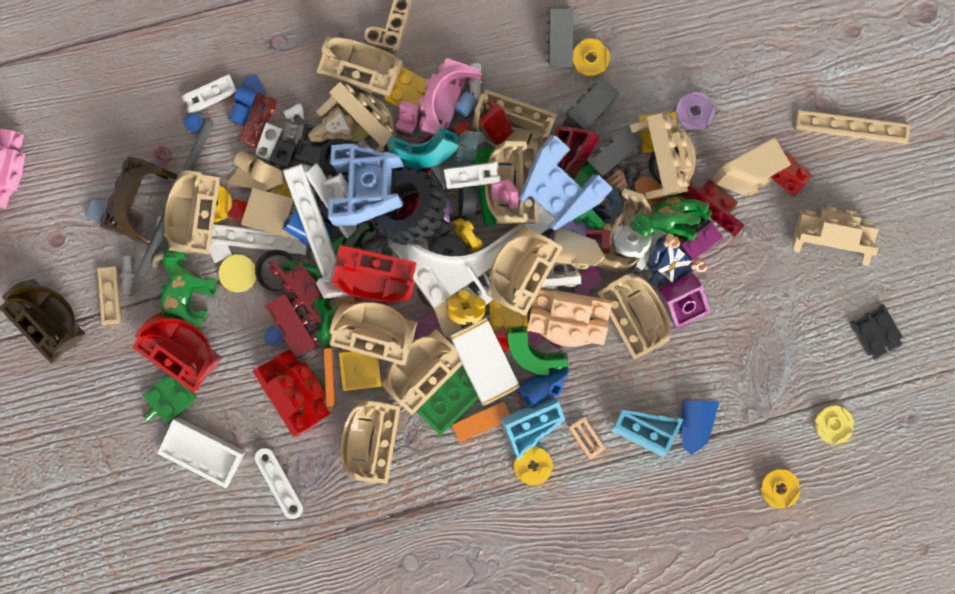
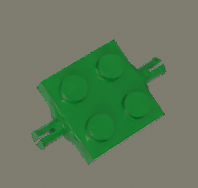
(168, 399)

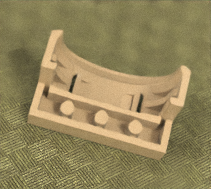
(355, 104)
(536, 120)
(665, 136)
(521, 158)
(632, 201)
(648, 310)
(357, 437)

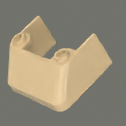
(752, 169)

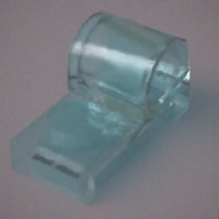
(467, 147)

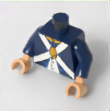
(670, 262)

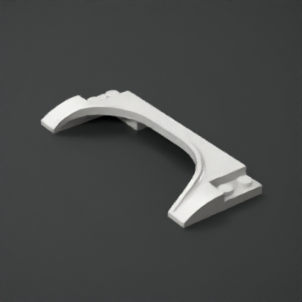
(444, 276)

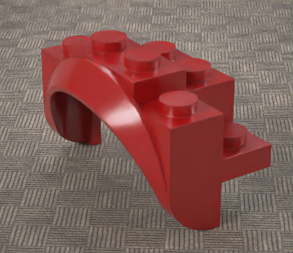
(373, 275)
(179, 351)
(293, 391)

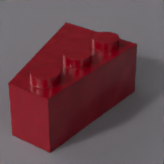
(580, 146)
(292, 325)

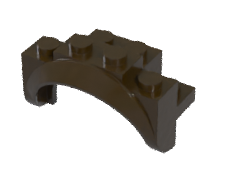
(45, 320)

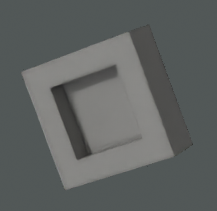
(291, 109)
(292, 133)

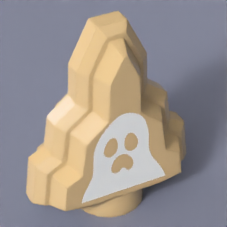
(333, 126)

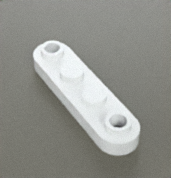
(278, 483)

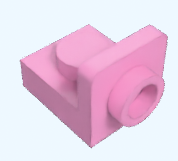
(408, 117)
(505, 190)

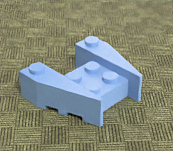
(368, 184)
(556, 190)

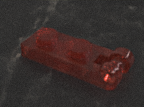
(257, 119)

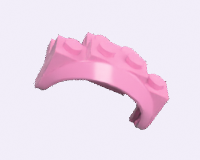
(442, 95)
(10, 163)

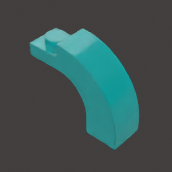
(426, 154)

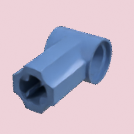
(466, 105)

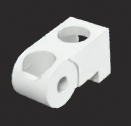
(267, 141)

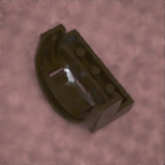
(125, 190)

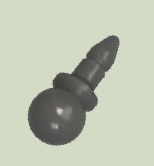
(632, 173)

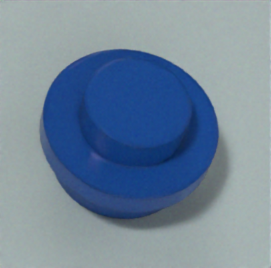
(193, 122)
(273, 336)

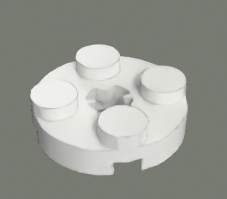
(631, 248)

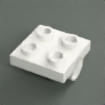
(567, 276)

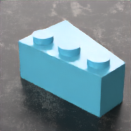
(531, 424)
(648, 431)

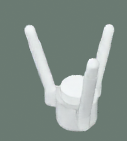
(482, 292)

